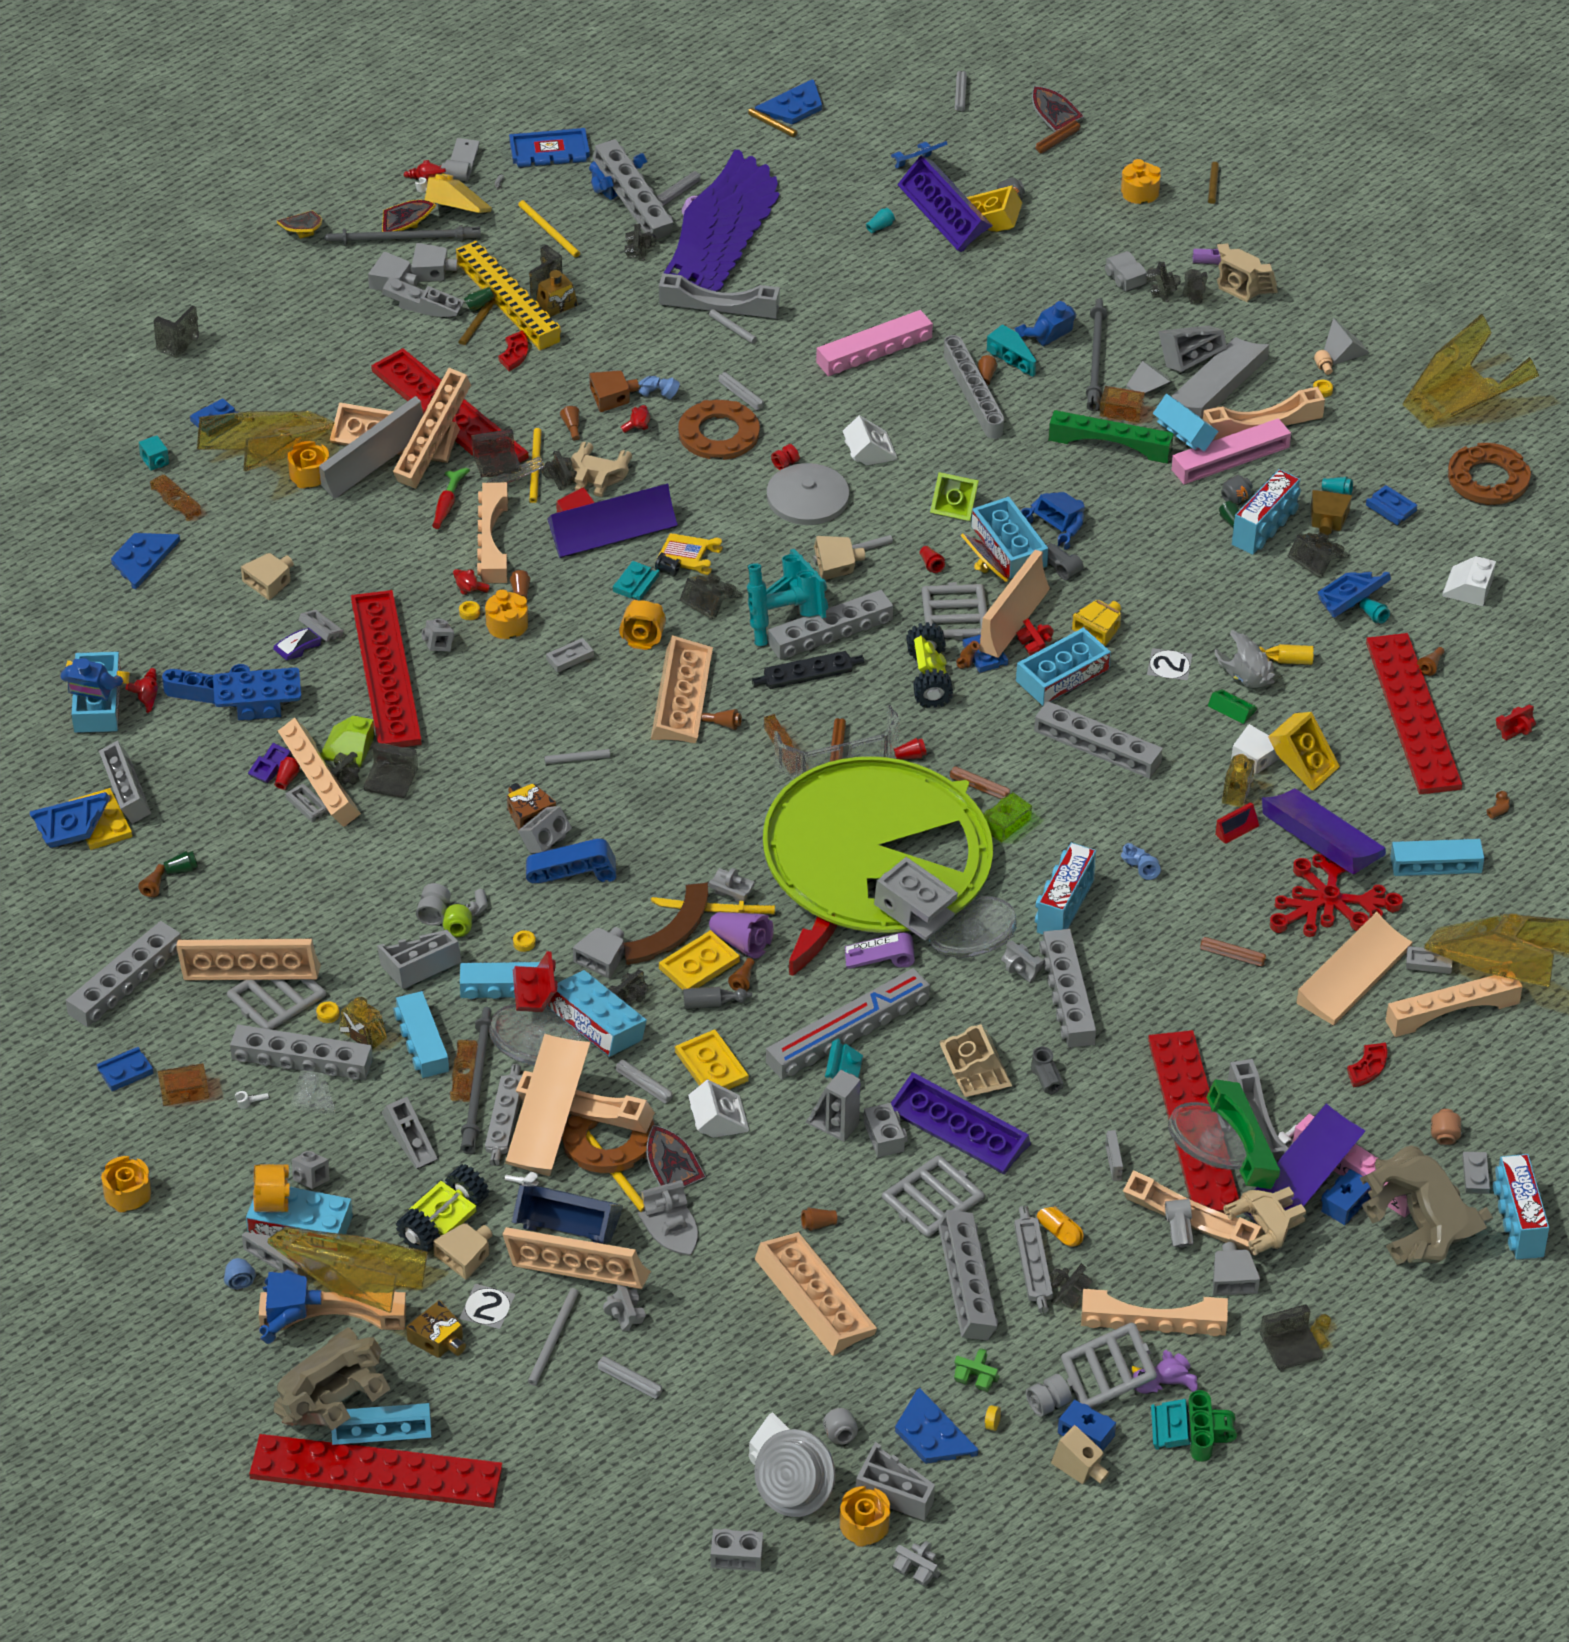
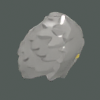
(1249, 663)

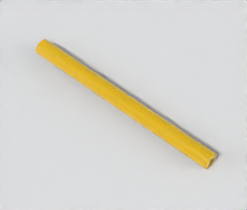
(549, 229)
(533, 498)
(620, 1179)

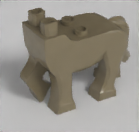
(1431, 1202)
(320, 1383)

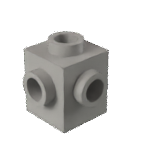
(438, 635)
(310, 1169)

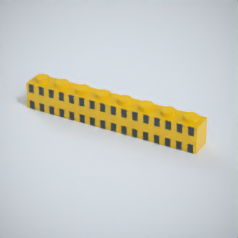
(510, 296)

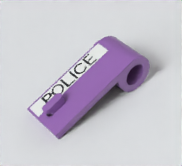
(896, 947)

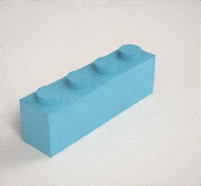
(1184, 423)
(1437, 857)
(489, 979)
(422, 1035)
(384, 1424)

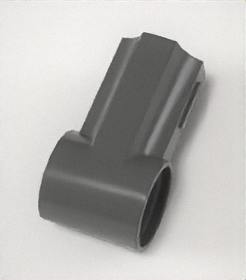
(1065, 565)
(1046, 1071)

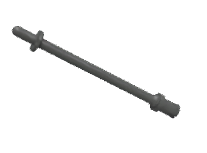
(460, 233)
(1094, 392)
(470, 1130)

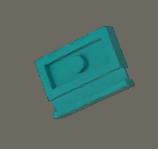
(635, 581)
(843, 1058)
(1170, 1424)

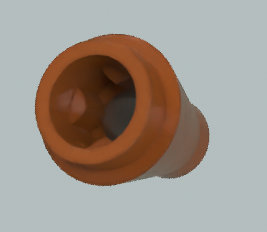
(987, 366)
(520, 582)
(817, 1218)

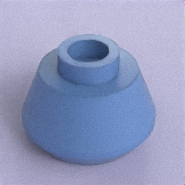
(239, 1274)

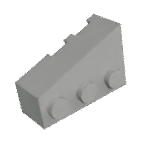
(1190, 345)
(420, 958)
(838, 1107)
(904, 1487)

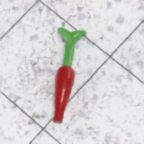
(447, 497)

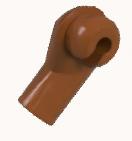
(967, 655)
(1502, 805)

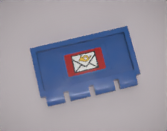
(549, 146)

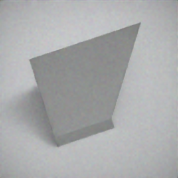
(1343, 344)
(1147, 378)

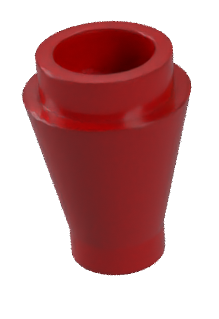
(933, 561)
(911, 750)
(287, 772)

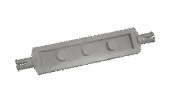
(504, 1116)
(1033, 1259)

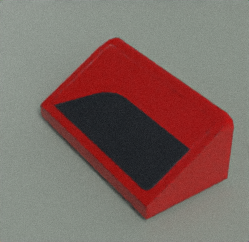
(1237, 823)

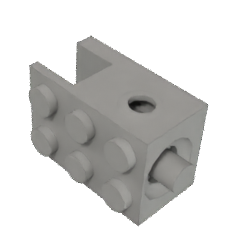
(915, 898)

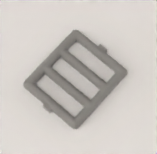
(980, 602)
(283, 1015)
(923, 1172)
(1128, 1383)

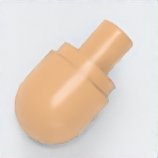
(1324, 361)

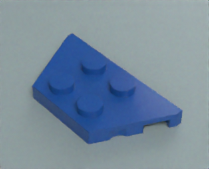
(793, 104)
(142, 555)
(1349, 590)
(70, 820)
(931, 1431)

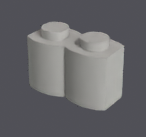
(1125, 271)

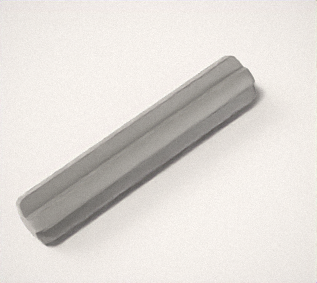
(960, 91)
(679, 187)
(741, 391)
(644, 1081)
(630, 1377)

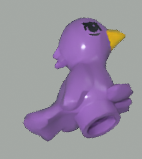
(1170, 1372)

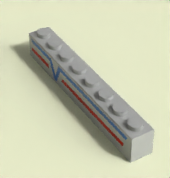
(847, 1023)

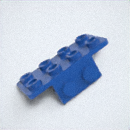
(257, 692)

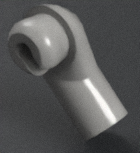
(480, 904)

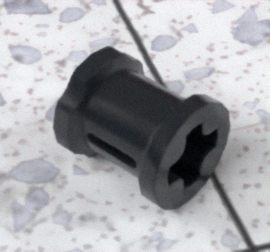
(661, 562)

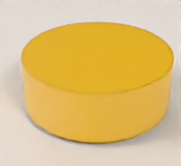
(1325, 387)
(469, 610)
(524, 941)
(328, 1012)
(992, 1417)

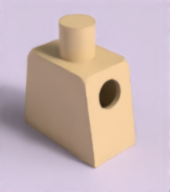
(836, 556)
(267, 574)
(463, 1248)
(1079, 1457)

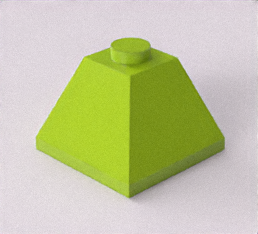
(954, 496)
(350, 735)

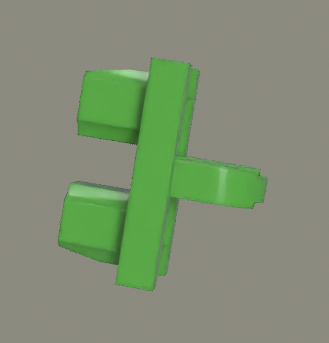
(985, 1373)

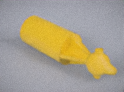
(1290, 654)

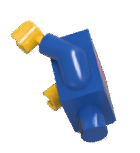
(91, 679)

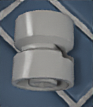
(433, 904)
(1051, 1394)

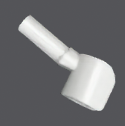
(422, 186)
(244, 1100)
(1286, 1137)
(528, 1180)

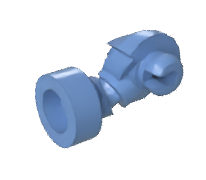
(667, 386)
(1147, 865)

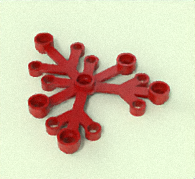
(1329, 896)

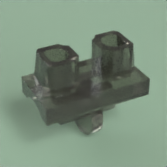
(638, 243)
(1165, 281)
(1194, 285)
(560, 471)
(346, 768)
(632, 987)
(1062, 1279)

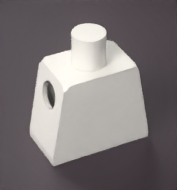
(1255, 746)

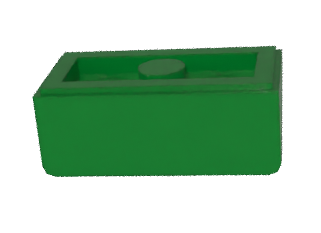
(1231, 706)

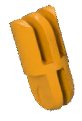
(1061, 1226)

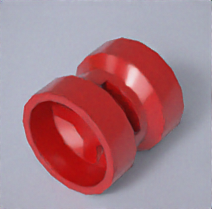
(784, 457)

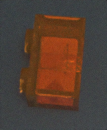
(1122, 404)
(183, 1084)

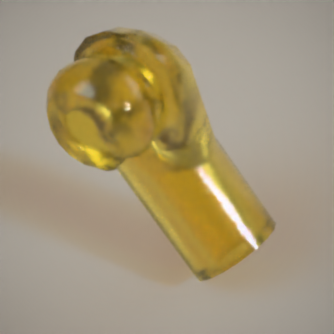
(1319, 1329)

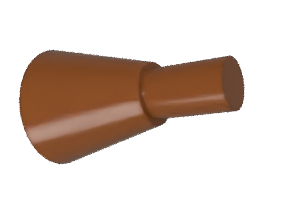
(570, 416)
(1429, 663)
(728, 718)
(151, 884)
(742, 976)

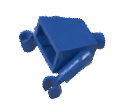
(605, 184)
(1051, 324)
(1060, 511)
(286, 1301)

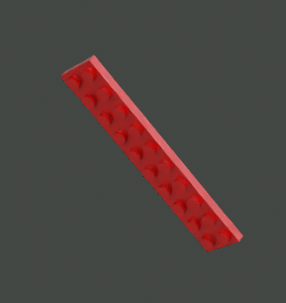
(413, 379)
(385, 669)
(1413, 714)
(1181, 1082)
(376, 1470)

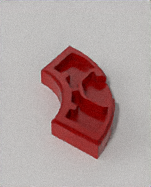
(515, 352)
(1369, 1066)

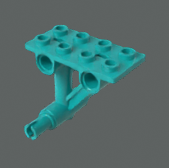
(798, 586)

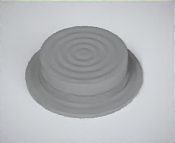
(794, 1473)

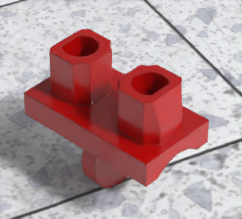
(1038, 636)
(1519, 721)

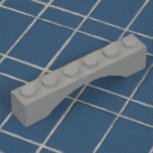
(680, 292)
(1248, 1077)

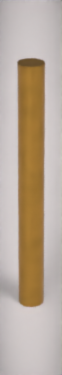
(477, 321)

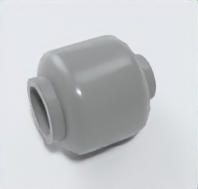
(840, 1426)

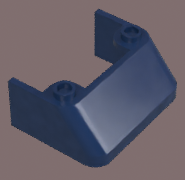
(566, 1213)

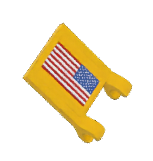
(690, 551)

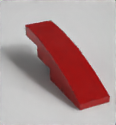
(810, 944)

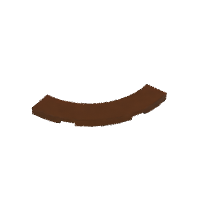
(675, 932)

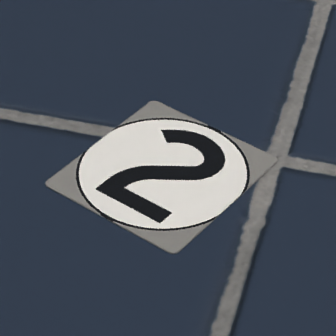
(1169, 664)
(487, 1306)

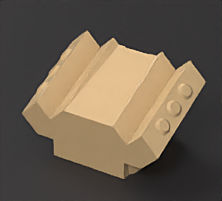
(1244, 274)
(975, 1062)

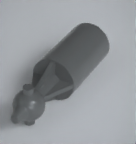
(711, 997)

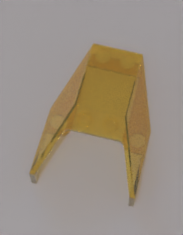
(1452, 385)
(261, 434)
(1505, 945)
(353, 1264)

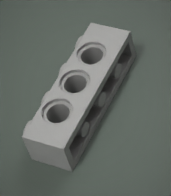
(125, 782)

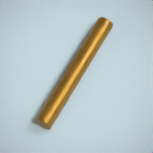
(772, 122)
(1213, 182)

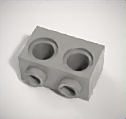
(545, 830)
(884, 1130)
(736, 1554)

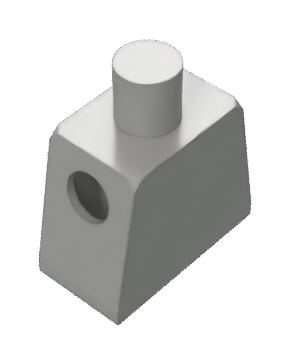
(432, 263)
(392, 266)
(600, 951)
(1234, 1272)

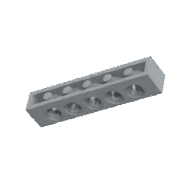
(633, 189)
(840, 622)
(1098, 739)
(123, 974)
(1068, 988)
(301, 1052)
(967, 1275)

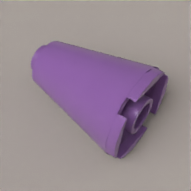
(743, 931)

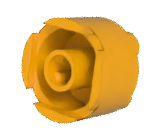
(1140, 182)
(305, 463)
(506, 614)
(642, 624)
(126, 1183)
(271, 1187)
(864, 1515)

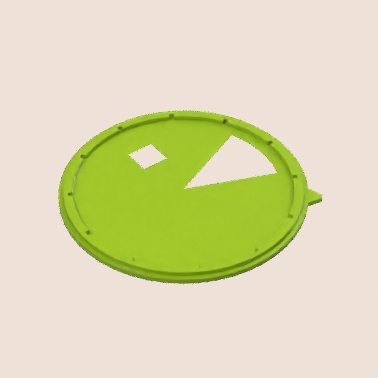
(829, 828)

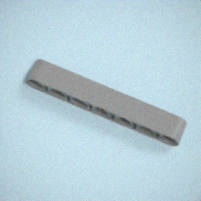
(973, 387)

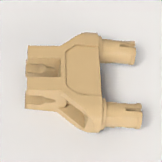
(598, 470)
(1269, 1214)

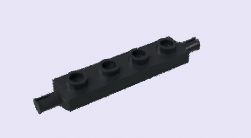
(807, 669)

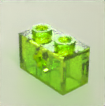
(1008, 816)

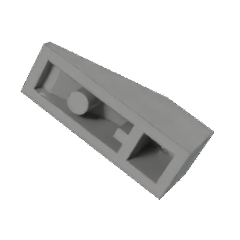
(409, 1132)
(257, 1245)

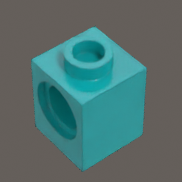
(153, 452)

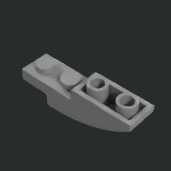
(427, 301)

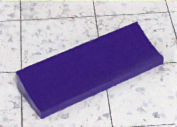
(943, 203)
(612, 520)
(1322, 830)
(960, 1123)
(1314, 1155)

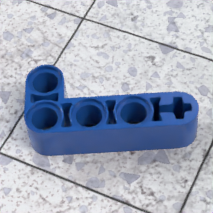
(192, 684)
(572, 860)

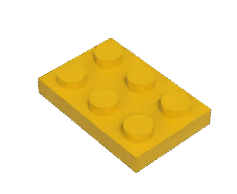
(111, 826)
(699, 961)
(712, 1060)

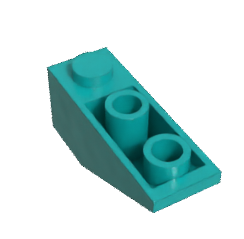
(1011, 348)

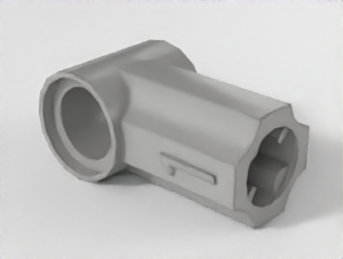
(1179, 1216)

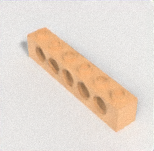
(432, 428)

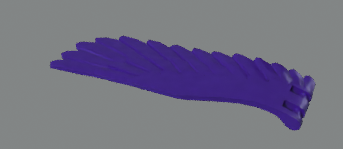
(722, 221)

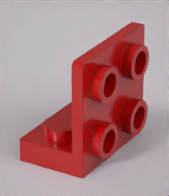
(535, 985)

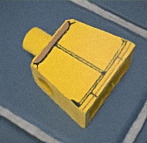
(1099, 620)

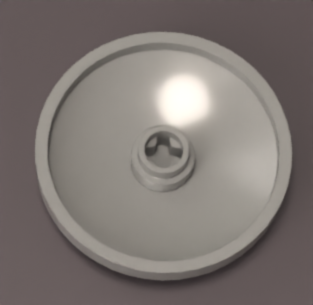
(807, 494)

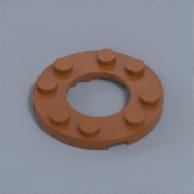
(706, 448)
(1498, 454)
(598, 1159)

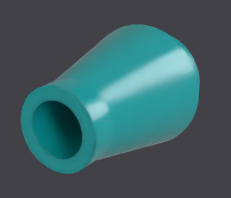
(882, 219)
(1339, 485)
(1376, 611)

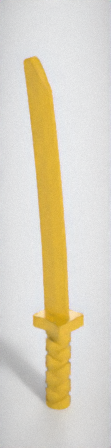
(712, 907)

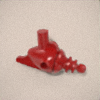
(424, 170)
(638, 419)
(467, 581)
(145, 689)

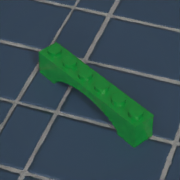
(1150, 442)
(1231, 1103)

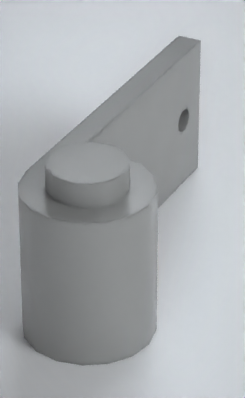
(462, 159)

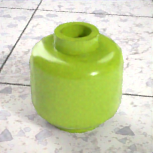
(457, 920)

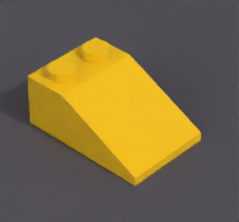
(453, 193)
(998, 207)
(1304, 749)

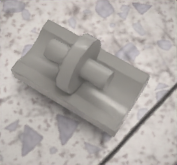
(731, 884)
(1020, 961)
(664, 1197)
(621, 1307)
(907, 1558)

